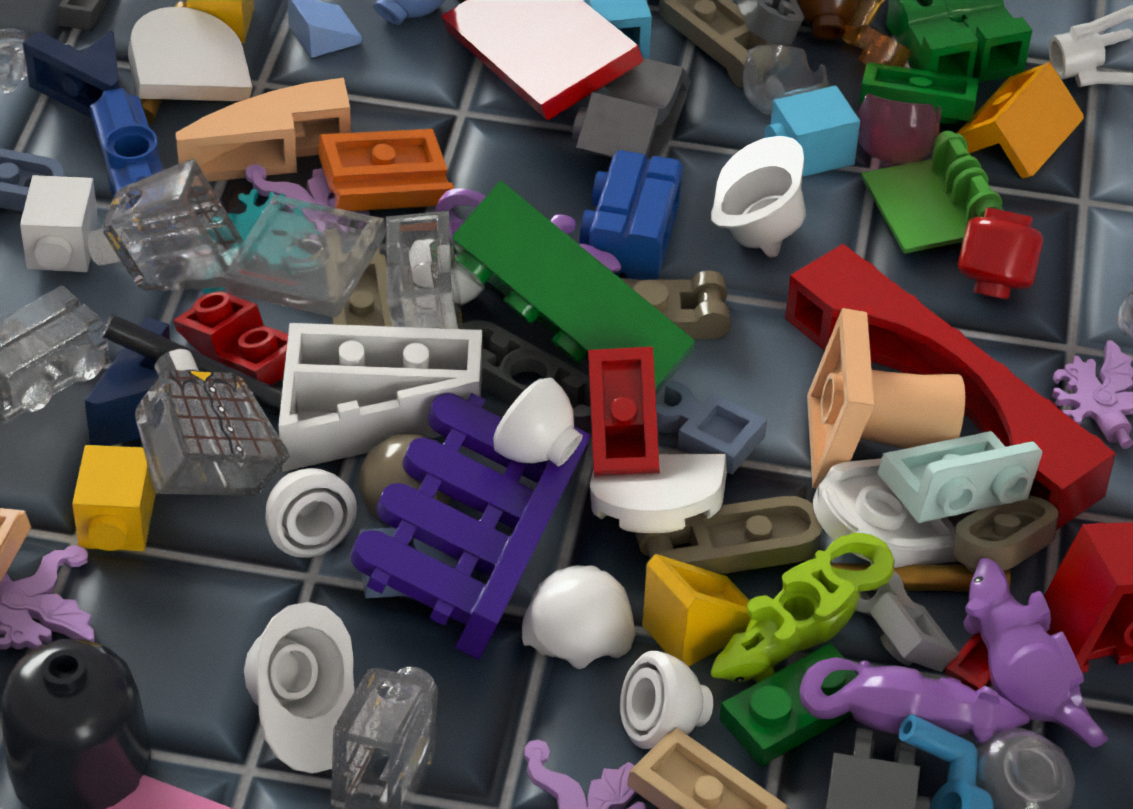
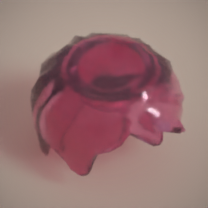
(897, 130)

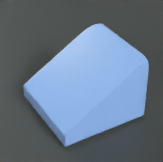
(321, 27)

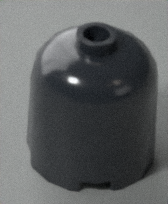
(73, 727)

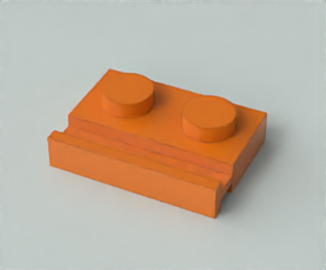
(384, 169)

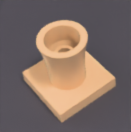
(873, 405)

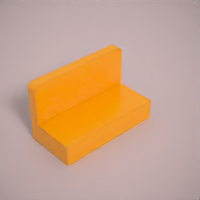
(1026, 117)

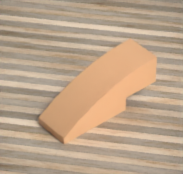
(266, 130)

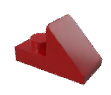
(623, 411)

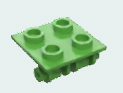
(932, 198)

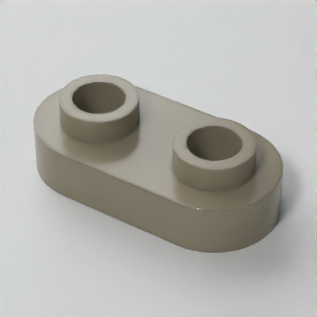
(1005, 533)

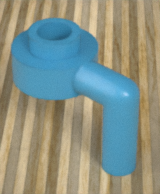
(961, 755)

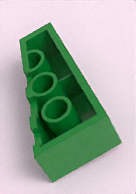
(562, 285)

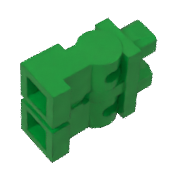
(961, 37)

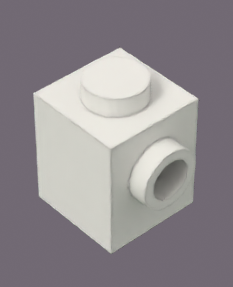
(58, 223)

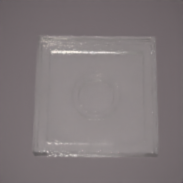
(304, 255)

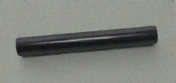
(154, 346)

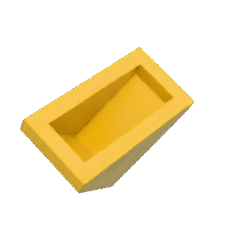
(691, 609)

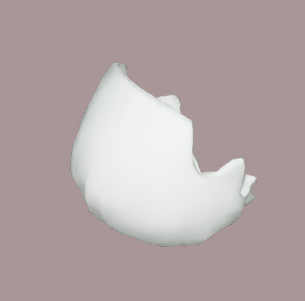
(579, 616)

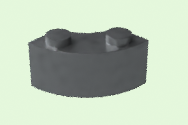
(633, 111)

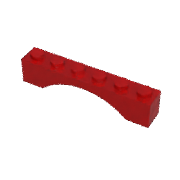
(917, 341)

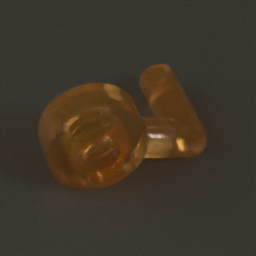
(873, 44)

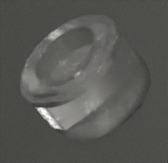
(12, 59)

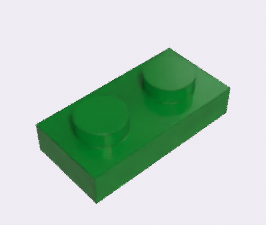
(951, 93)
(770, 713)

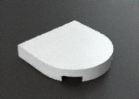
(187, 57)
(664, 499)
(859, 501)

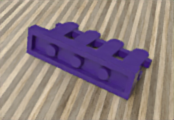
(470, 541)

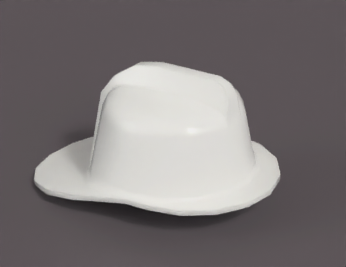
(762, 194)
(301, 683)

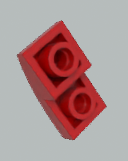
(235, 335)

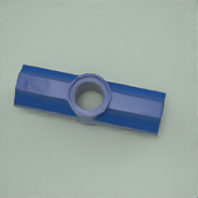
(125, 138)

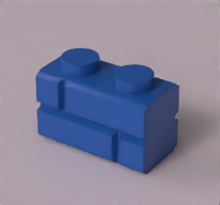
(634, 212)

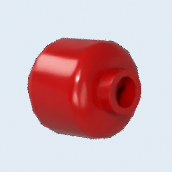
(1000, 252)

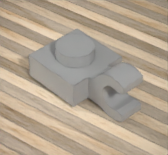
(907, 627)

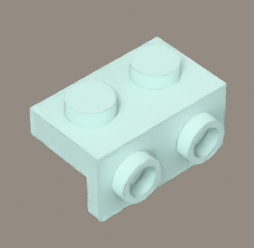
(960, 475)

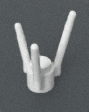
(1083, 50)

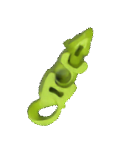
(807, 611)

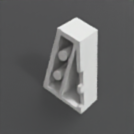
(368, 383)

